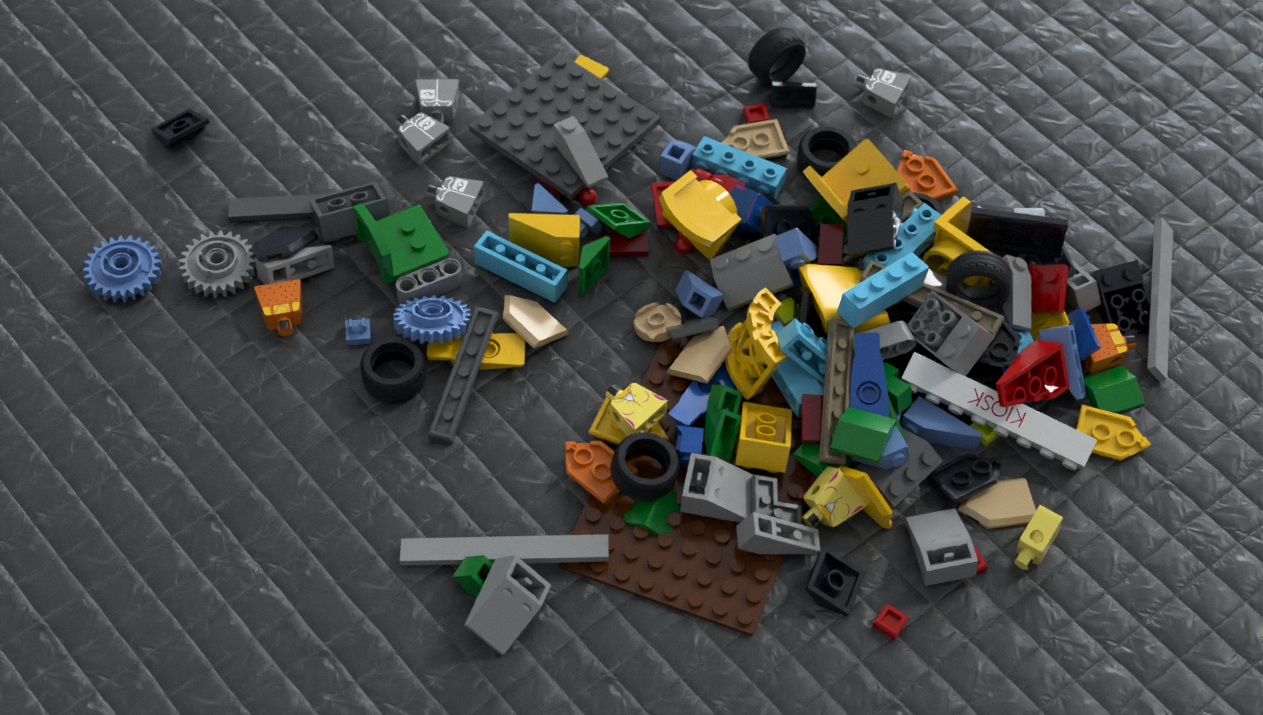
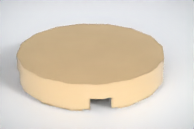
(653, 319)

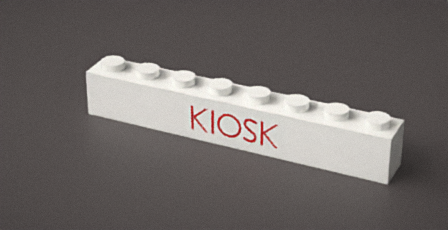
(982, 404)

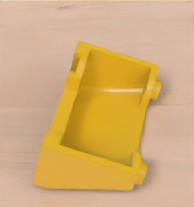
(827, 286)

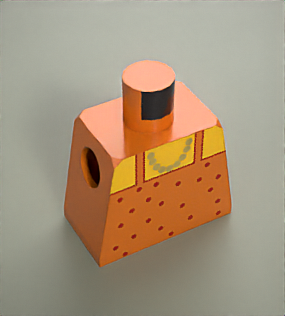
(281, 305)
(1112, 350)

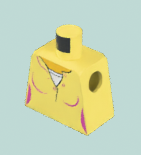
(635, 408)
(831, 499)
(1037, 537)

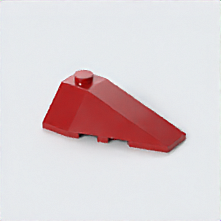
(1034, 375)

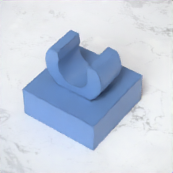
(588, 223)
(358, 331)

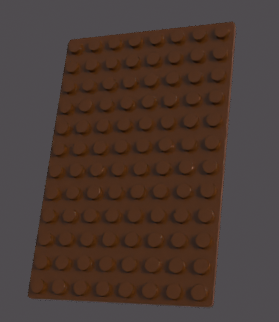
(699, 561)

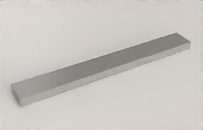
(1160, 300)
(527, 548)

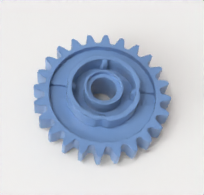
(122, 268)
(431, 319)

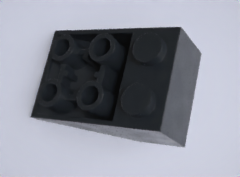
(874, 219)
(1123, 297)

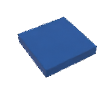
(1085, 335)

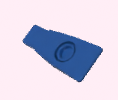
(868, 376)
(695, 398)

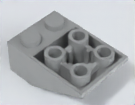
(949, 333)
(716, 489)
(942, 546)
(507, 602)

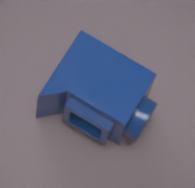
(688, 441)

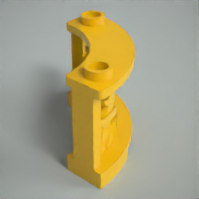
(762, 345)

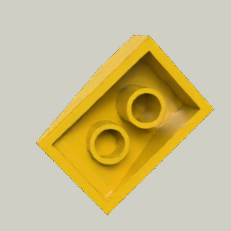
(547, 236)
(764, 437)

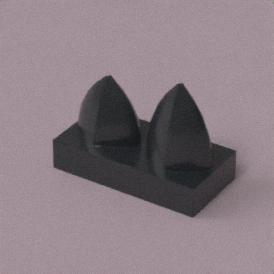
(793, 94)

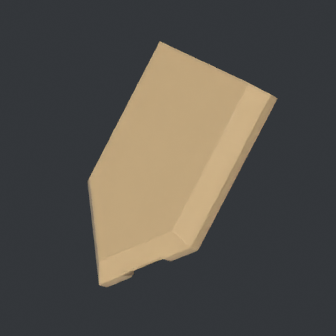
(759, 139)
(531, 321)
(702, 356)
(1001, 505)

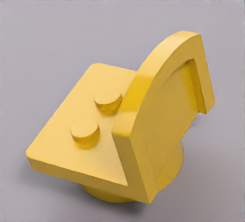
(857, 170)
(700, 212)
(952, 241)

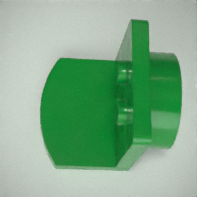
(400, 241)

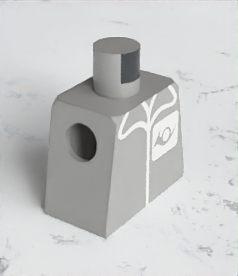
(884, 90)
(438, 98)
(422, 136)
(457, 199)

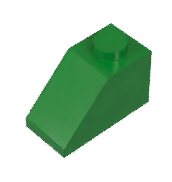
(473, 573)

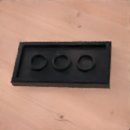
(1017, 232)

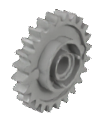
(217, 264)

